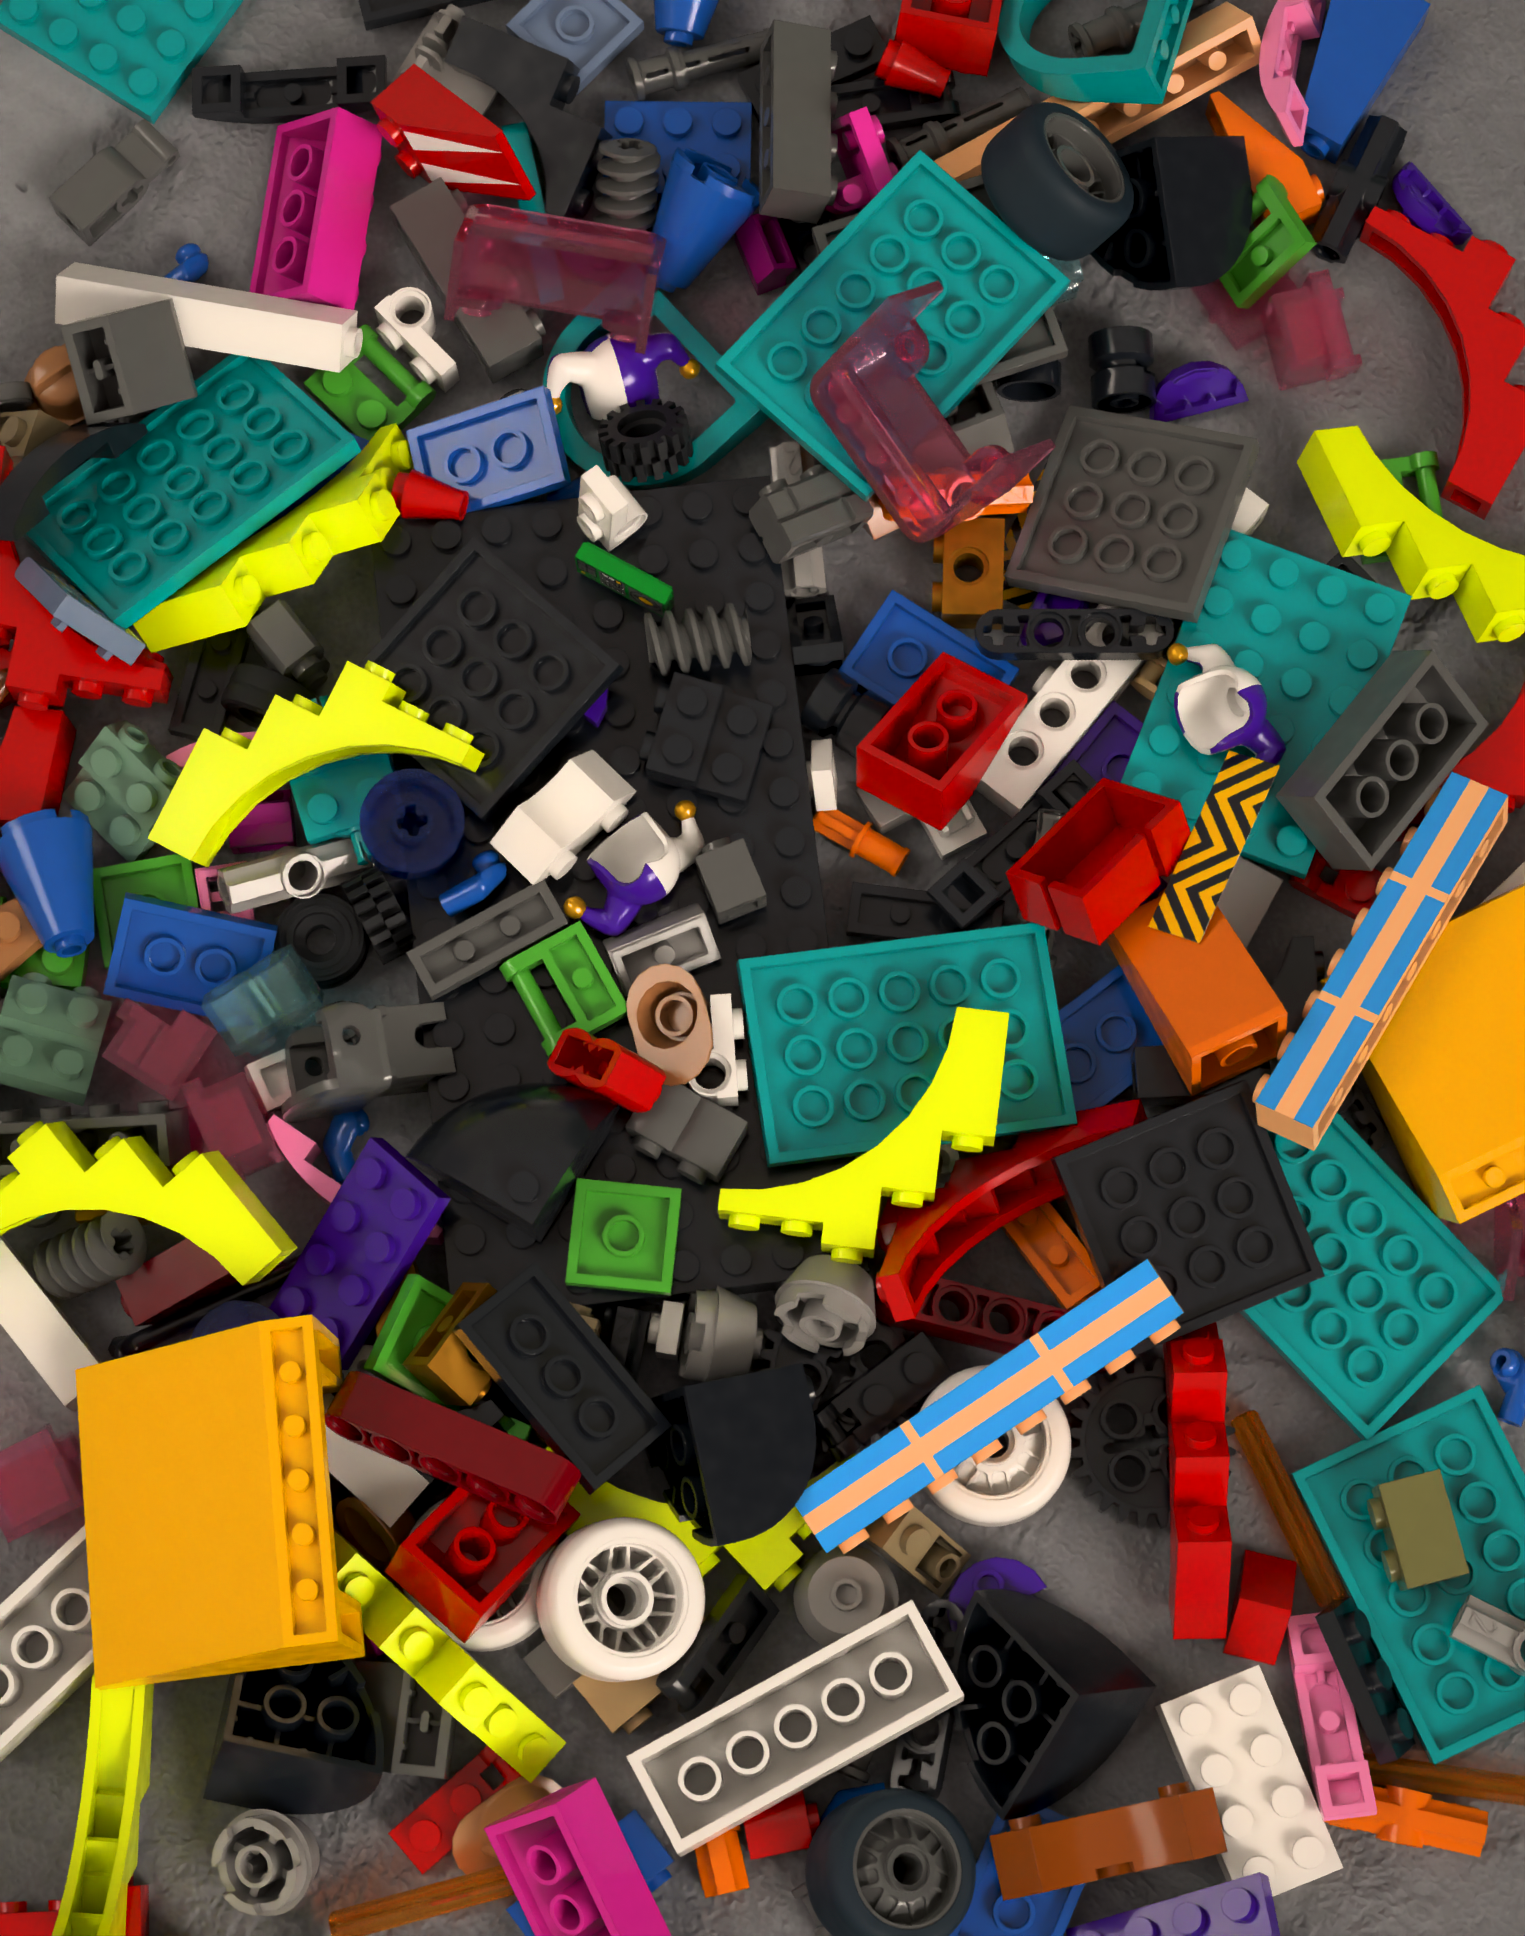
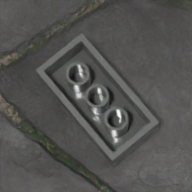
(1382, 760)

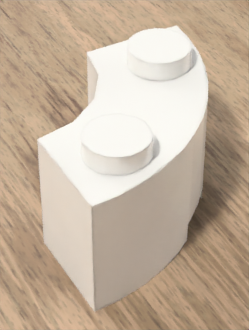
(564, 818)

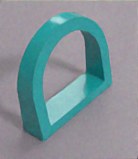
(1124, 78)
(708, 448)

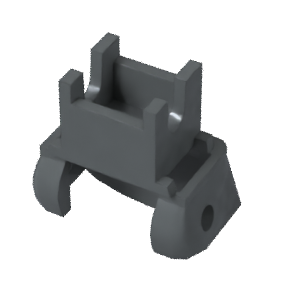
(378, 1064)

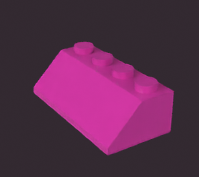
(317, 209)
(574, 1867)

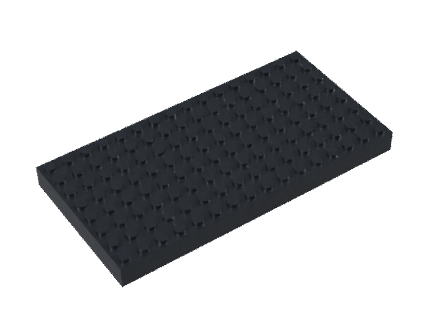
(712, 556)

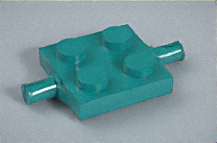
(333, 796)

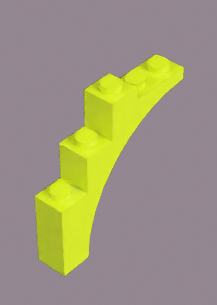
(291, 552)
(1432, 557)
(234, 774)
(904, 1166)
(201, 1202)
(766, 1557)
(445, 1667)
(108, 1812)

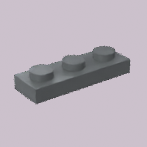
(487, 939)

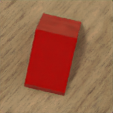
(1260, 1607)

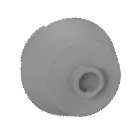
(827, 1305)
(718, 1336)
(843, 1593)
(266, 1861)

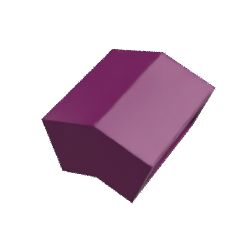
(765, 252)
(266, 826)

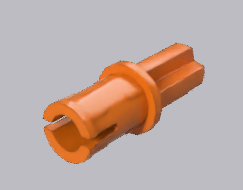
(861, 840)

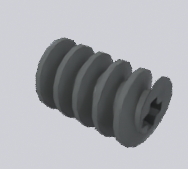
(629, 183)
(698, 638)
(90, 1255)

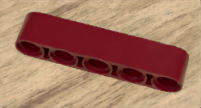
(974, 1325)
(452, 1447)

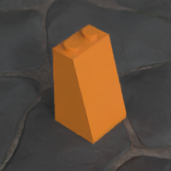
(1201, 997)

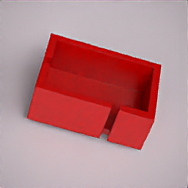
(1100, 860)

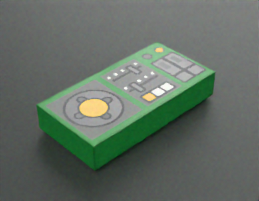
(624, 579)

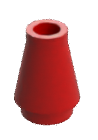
(911, 70)
(428, 498)

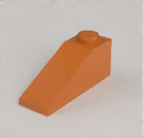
(1267, 157)

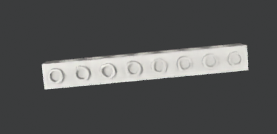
(1015, 785)

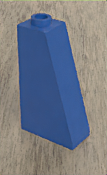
(1352, 65)

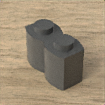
(288, 646)
(690, 1131)

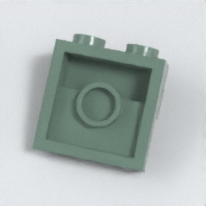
(123, 788)
(50, 1037)

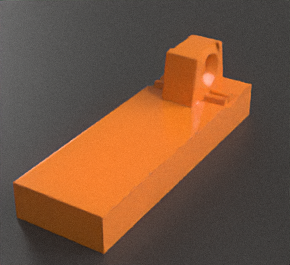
(1054, 1255)

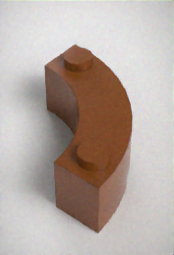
(1108, 1842)

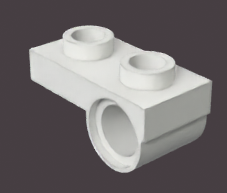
(429, 359)
(607, 509)
(726, 1027)

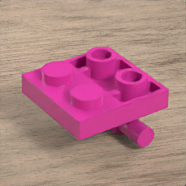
(861, 159)

